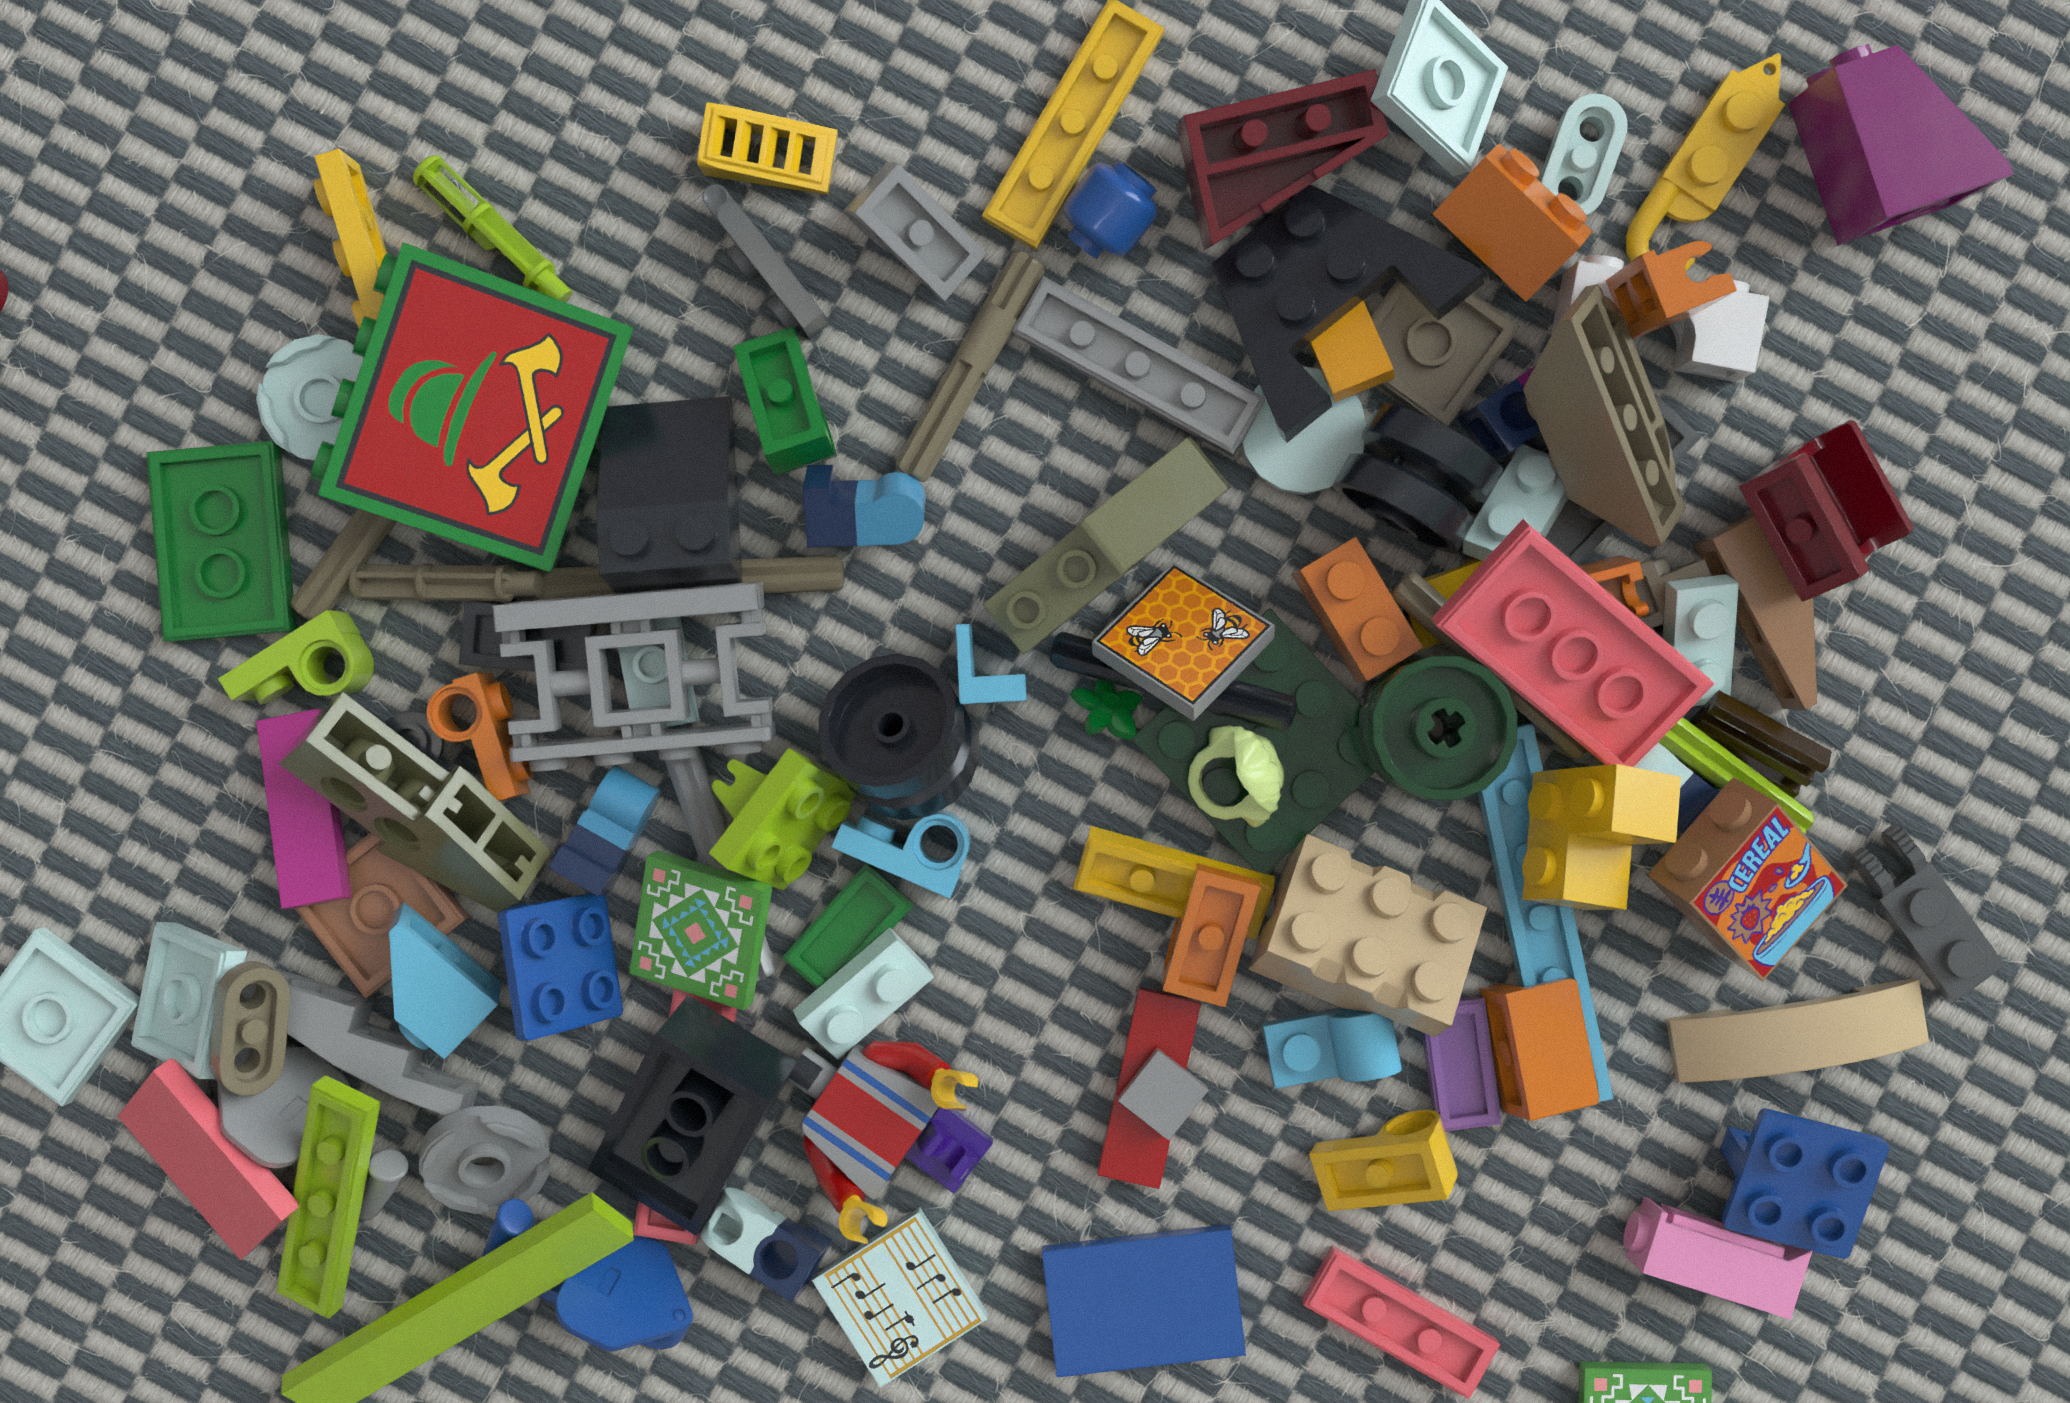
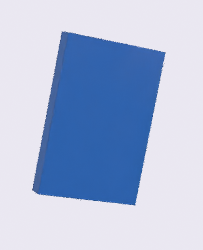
(1143, 1300)

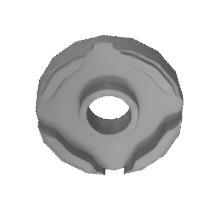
(477, 1133)

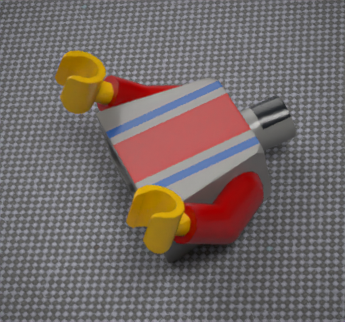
(869, 1119)

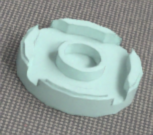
(302, 390)
(1314, 455)

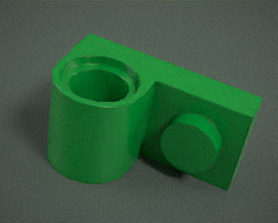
(784, 401)

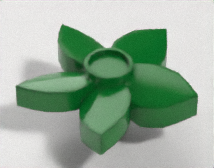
(1108, 709)

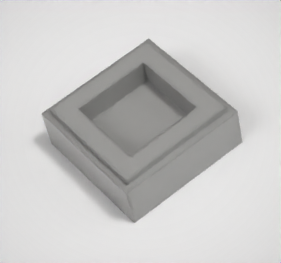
(1162, 1093)

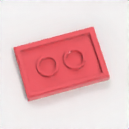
(222, 1182)

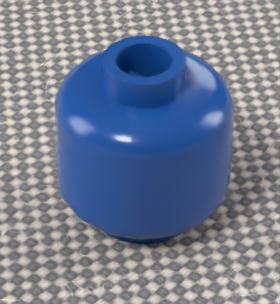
(1110, 209)

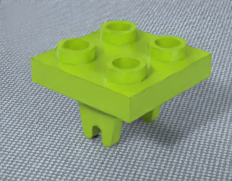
(779, 817)

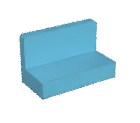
(983, 688)

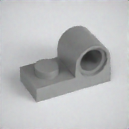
(915, 230)

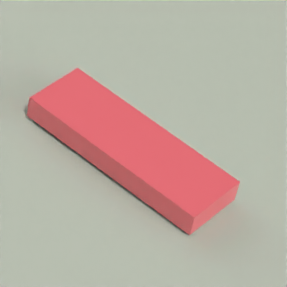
(1400, 1322)

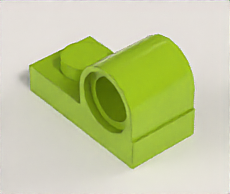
(303, 656)

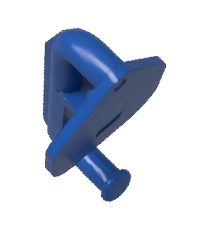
(619, 1299)

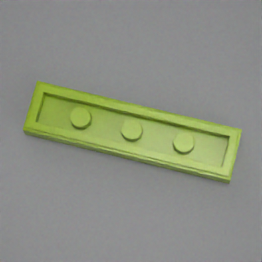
(329, 1196)

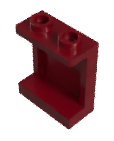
(1826, 509)

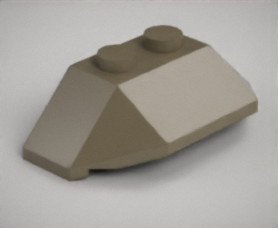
(1605, 421)

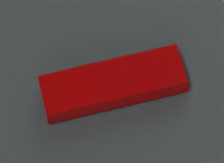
(1130, 1146)

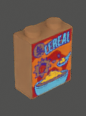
(1748, 878)

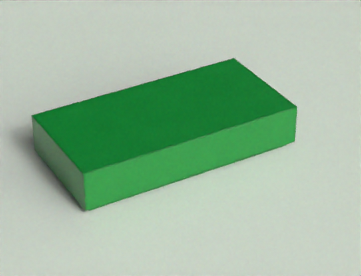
(848, 925)

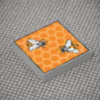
(1183, 640)

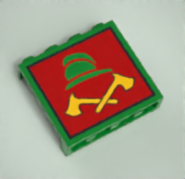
(471, 407)

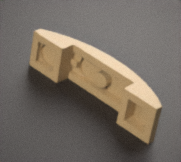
(1798, 1034)

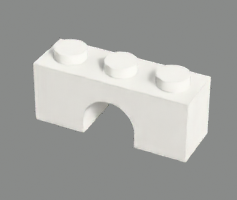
(1713, 343)

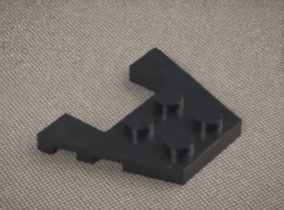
(1307, 273)

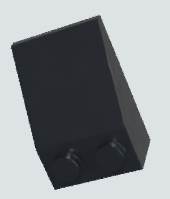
(668, 496)
(691, 1114)

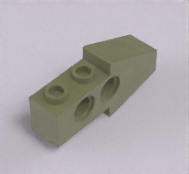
(1107, 545)
(422, 813)

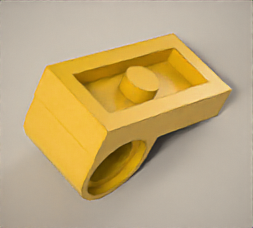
(1397, 1166)

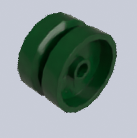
(1475, 720)

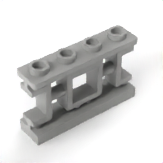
(633, 625)

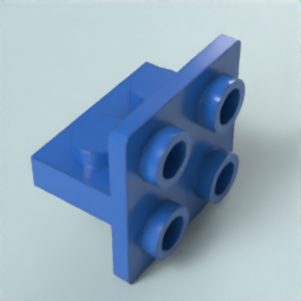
(559, 964)
(1801, 1181)

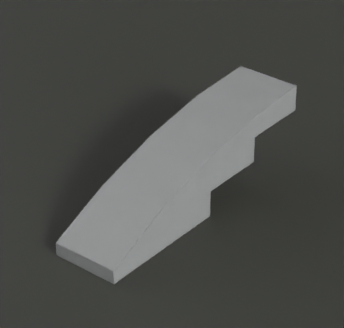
(337, 1029)

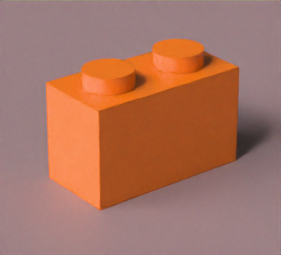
(1514, 220)
(1357, 611)

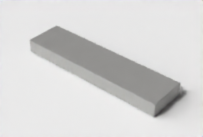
(1138, 366)

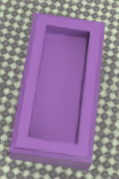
(1463, 1069)

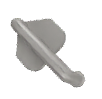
(272, 1124)

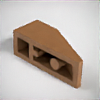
(1768, 609)

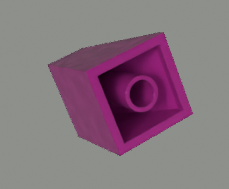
(1888, 143)

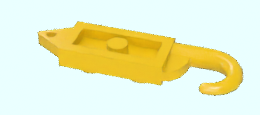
(1711, 153)

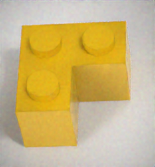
(1586, 830)

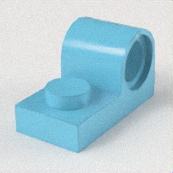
(873, 844)
(1331, 1045)

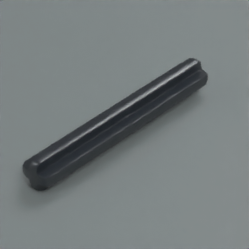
(1238, 700)

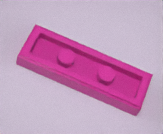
(302, 822)

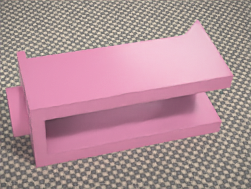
(1715, 1259)

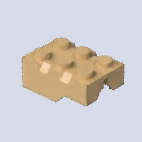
(1368, 938)

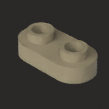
(250, 1024)

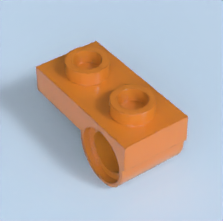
(488, 733)

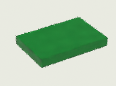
(221, 541)

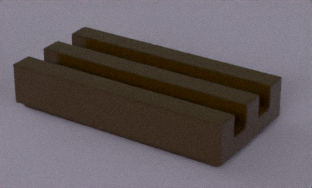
(1753, 744)

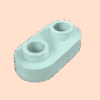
(1584, 162)

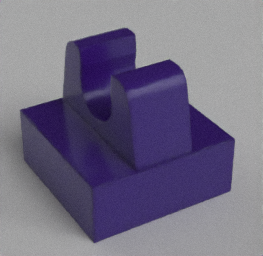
(949, 1148)

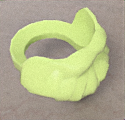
(1256, 769)

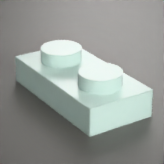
(1524, 491)
(1702, 626)
(863, 993)

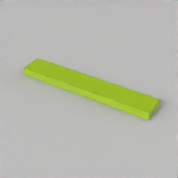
(461, 1304)

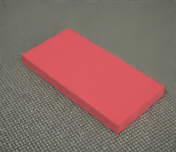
(1571, 648)

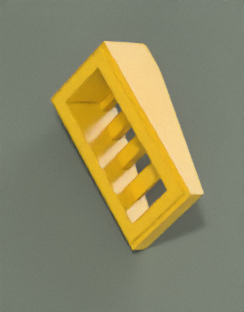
(738, 168)

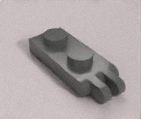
(757, 257)

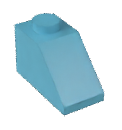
(436, 984)

